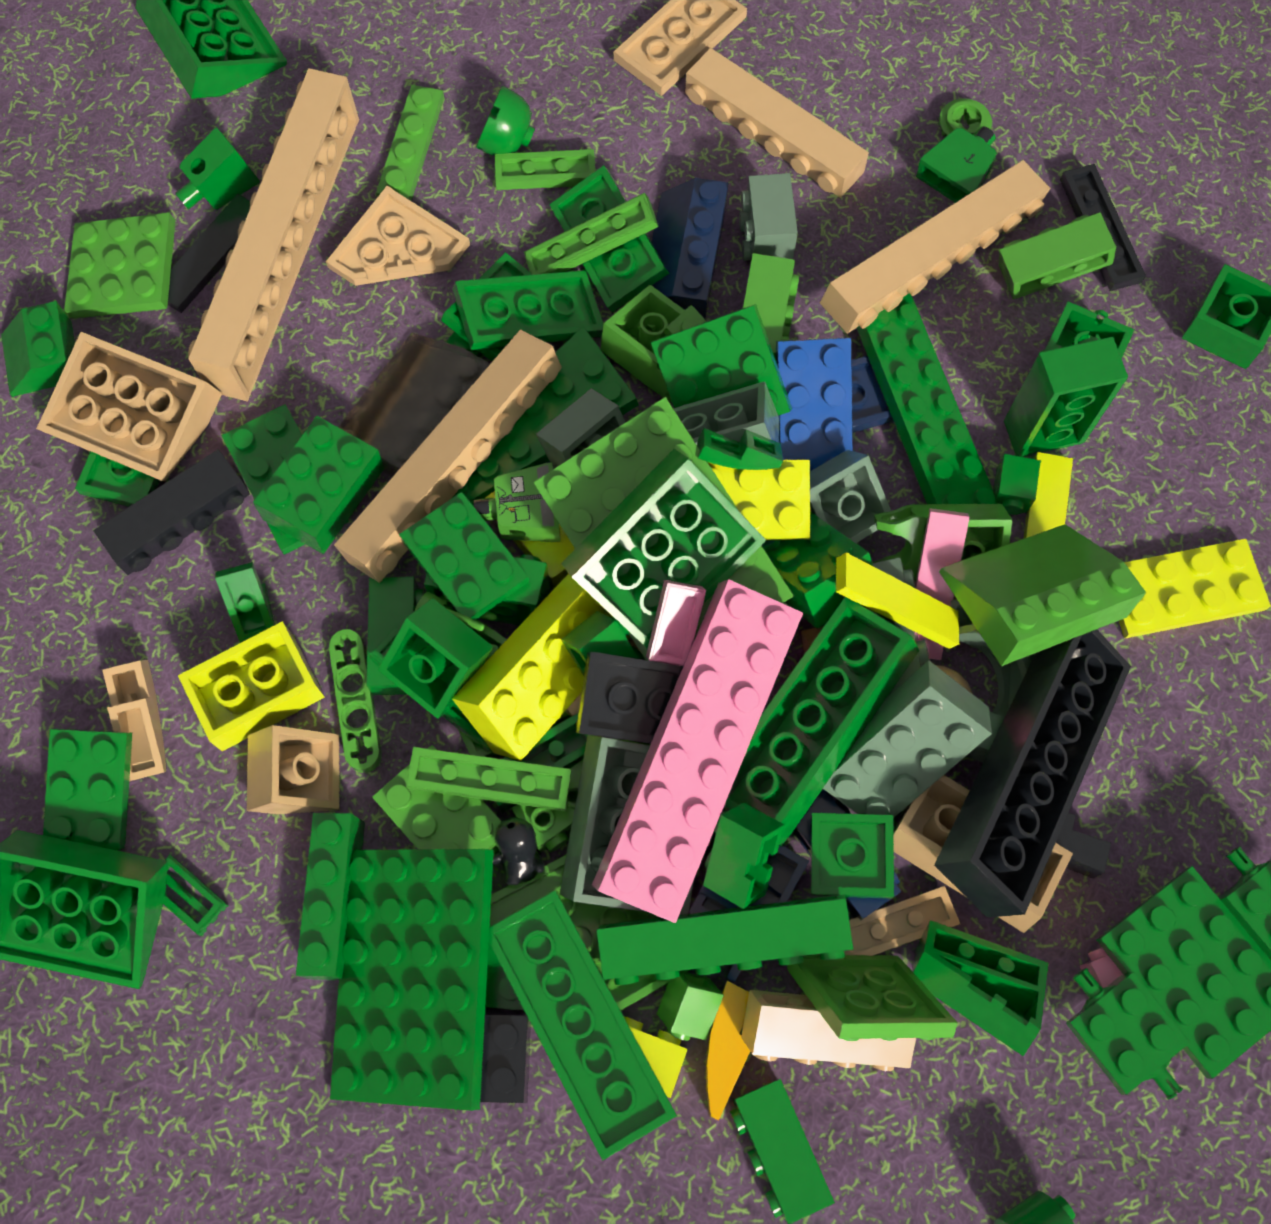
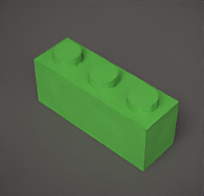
(1056, 255)

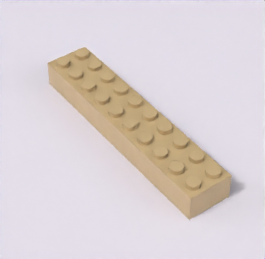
(275, 235)

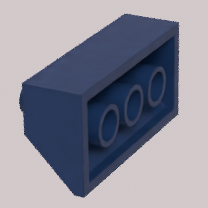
(689, 240)

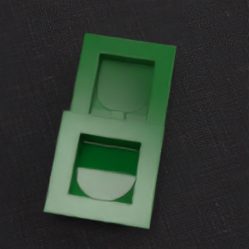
(750, 453)

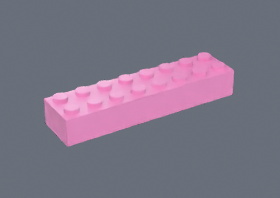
(697, 750)

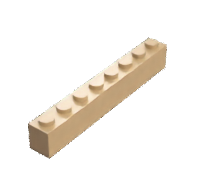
(934, 247)
(450, 453)

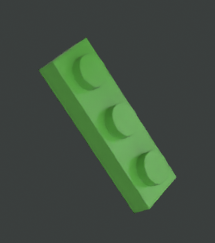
(543, 169)

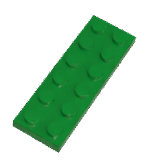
(580, 1025)

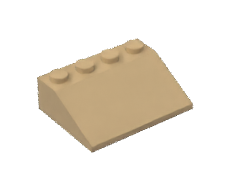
(128, 407)

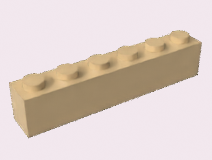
(775, 123)

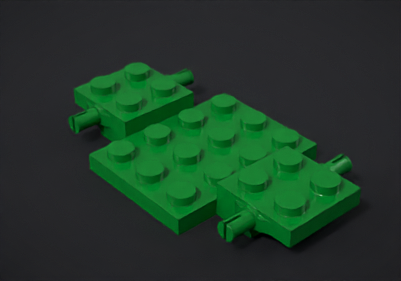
(1188, 981)

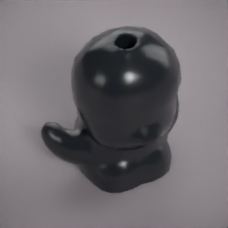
(517, 851)

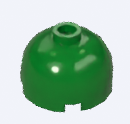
(507, 124)

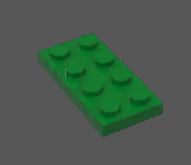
(620, 271)
(539, 304)
(259, 451)

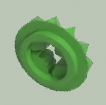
(975, 116)

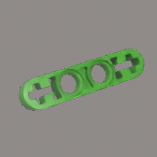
(351, 701)

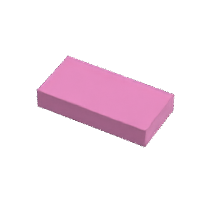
(675, 623)

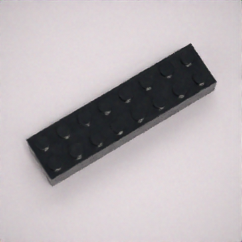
(1032, 774)

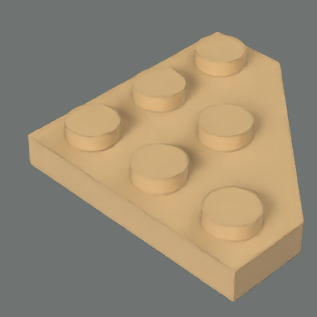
(396, 242)

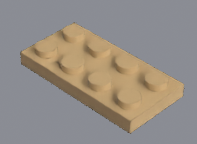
(677, 39)

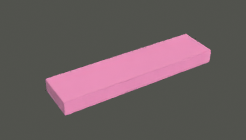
(941, 547)

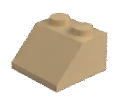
(292, 771)

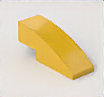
(726, 1049)

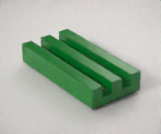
(209, 916)

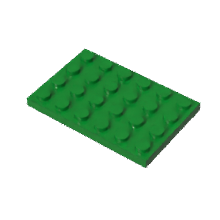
(414, 979)

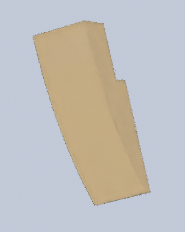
(136, 711)

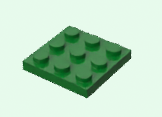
(720, 359)

